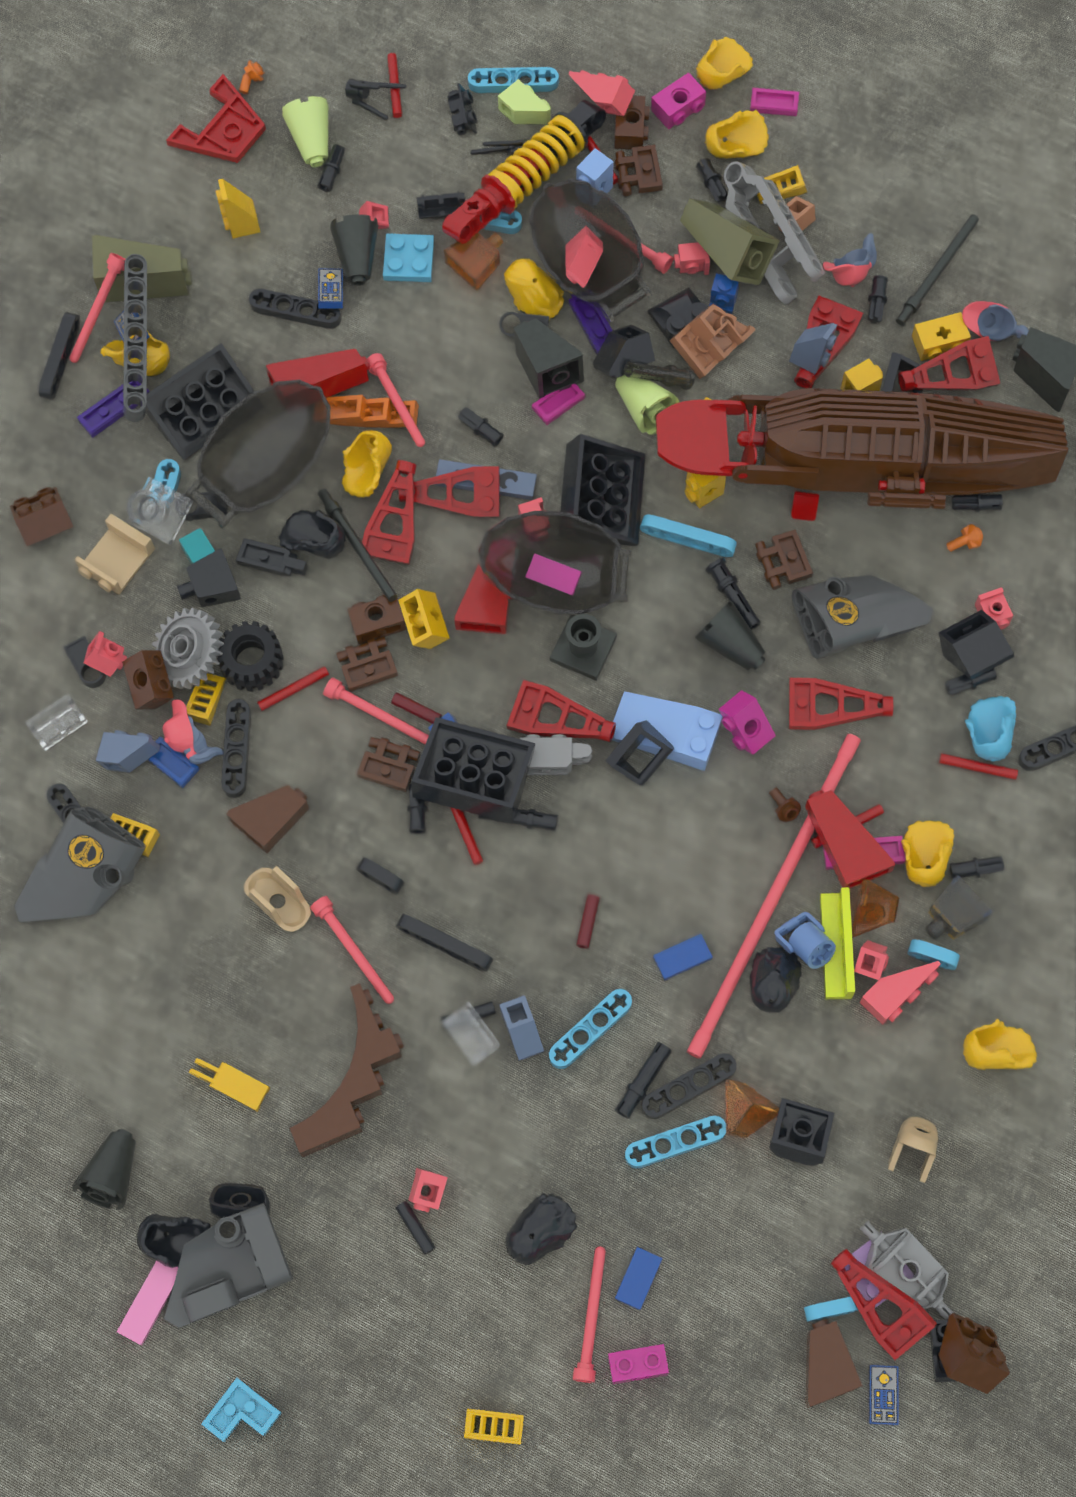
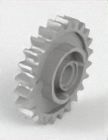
(189, 647)

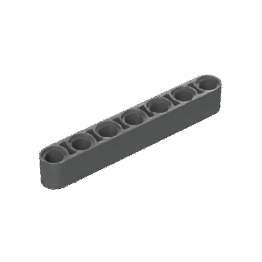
(135, 348)

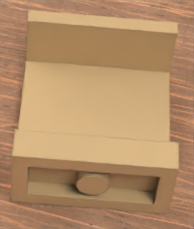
(116, 556)

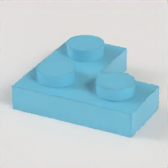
(240, 1404)

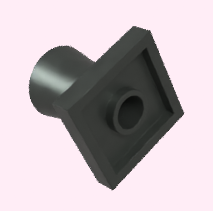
(583, 646)

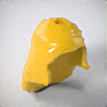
(723, 63)
(744, 133)
(533, 289)
(157, 354)
(365, 463)
(924, 846)
(999, 1047)

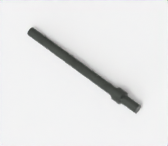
(914, 302)
(335, 511)

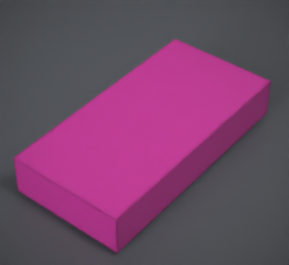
(774, 101)
(557, 403)
(553, 574)

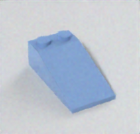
(685, 726)

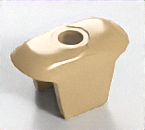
(268, 882)
(923, 1141)

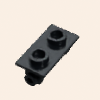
(466, 118)
(439, 205)

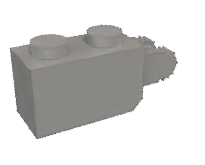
(557, 754)

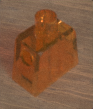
(475, 259)

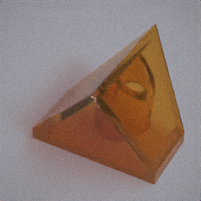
(873, 908)
(746, 1109)

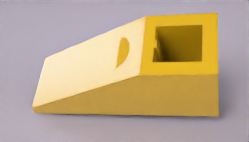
(237, 210)

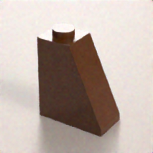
(269, 816)
(828, 1364)

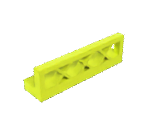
(836, 920)

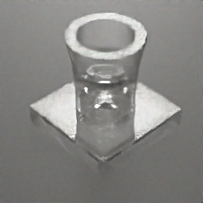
(158, 510)

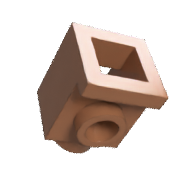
(802, 211)

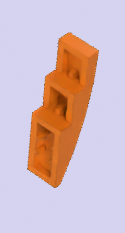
(363, 412)

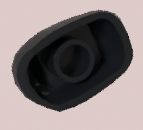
(236, 1197)

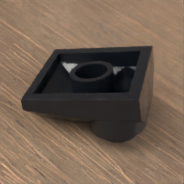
(676, 312)
(801, 1133)

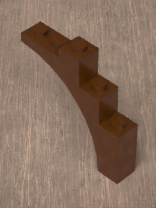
(337, 1117)

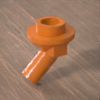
(253, 72)
(970, 535)

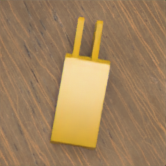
(233, 1084)

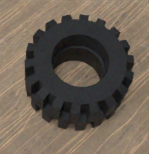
(258, 673)

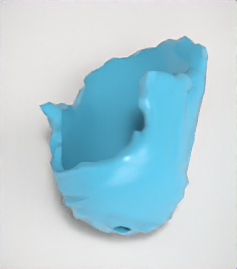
(992, 727)

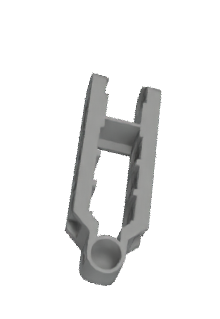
(745, 186)

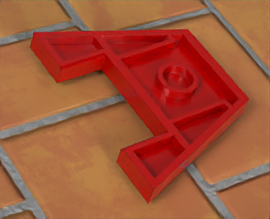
(228, 133)

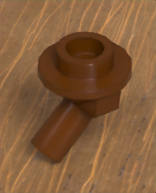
(786, 807)

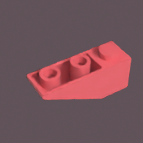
(608, 92)
(582, 256)
(894, 990)

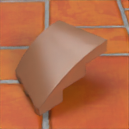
(710, 339)

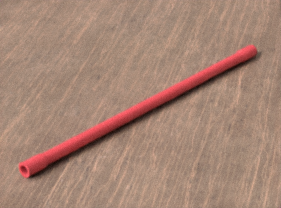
(703, 1034)

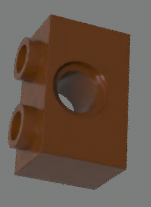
(632, 134)
(365, 628)
(148, 679)

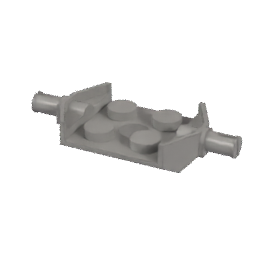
(896, 1248)

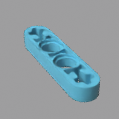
(512, 75)
(688, 535)
(593, 1031)
(674, 1139)

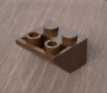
(41, 515)
(972, 1354)

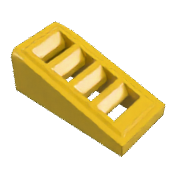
(787, 175)
(207, 716)
(151, 833)
(470, 1421)

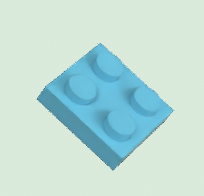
(408, 257)

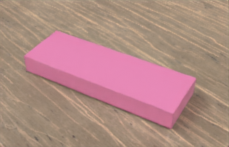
(148, 1303)

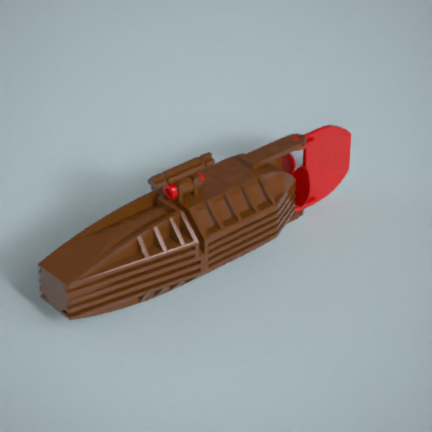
(869, 443)

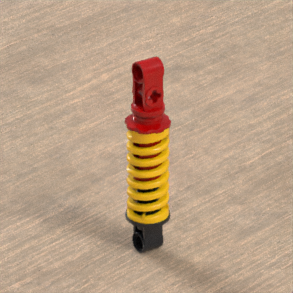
(525, 170)

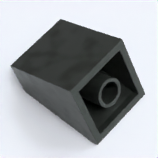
(547, 358)
(1046, 365)

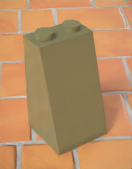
(730, 241)
(166, 269)

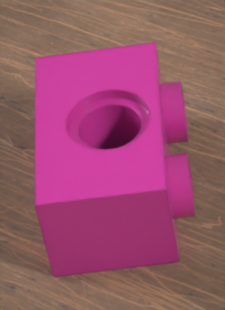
(683, 90)
(746, 722)
(638, 1364)

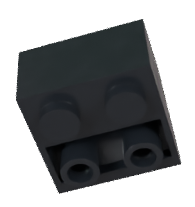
(623, 346)
(975, 645)

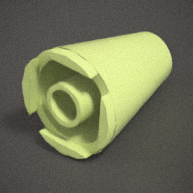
(309, 128)
(644, 400)

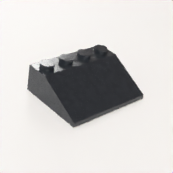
(196, 399)
(604, 486)
(473, 770)

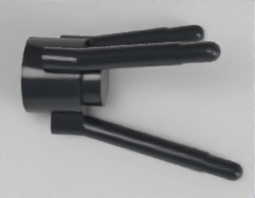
(360, 90)
(499, 146)

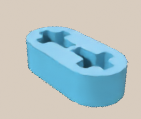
(501, 223)
(174, 477)
(931, 953)
(830, 1309)

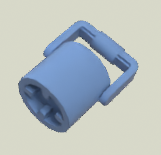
(807, 940)

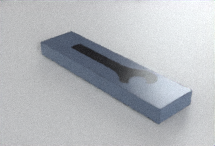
(512, 482)

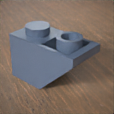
(813, 347)
(124, 751)
(521, 1028)

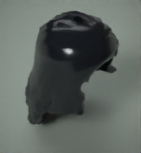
(313, 533)
(775, 978)
(550, 1224)
(165, 1248)

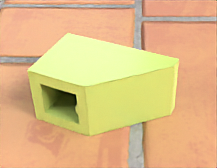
(523, 106)

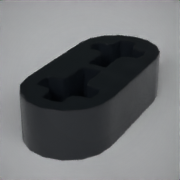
(380, 875)

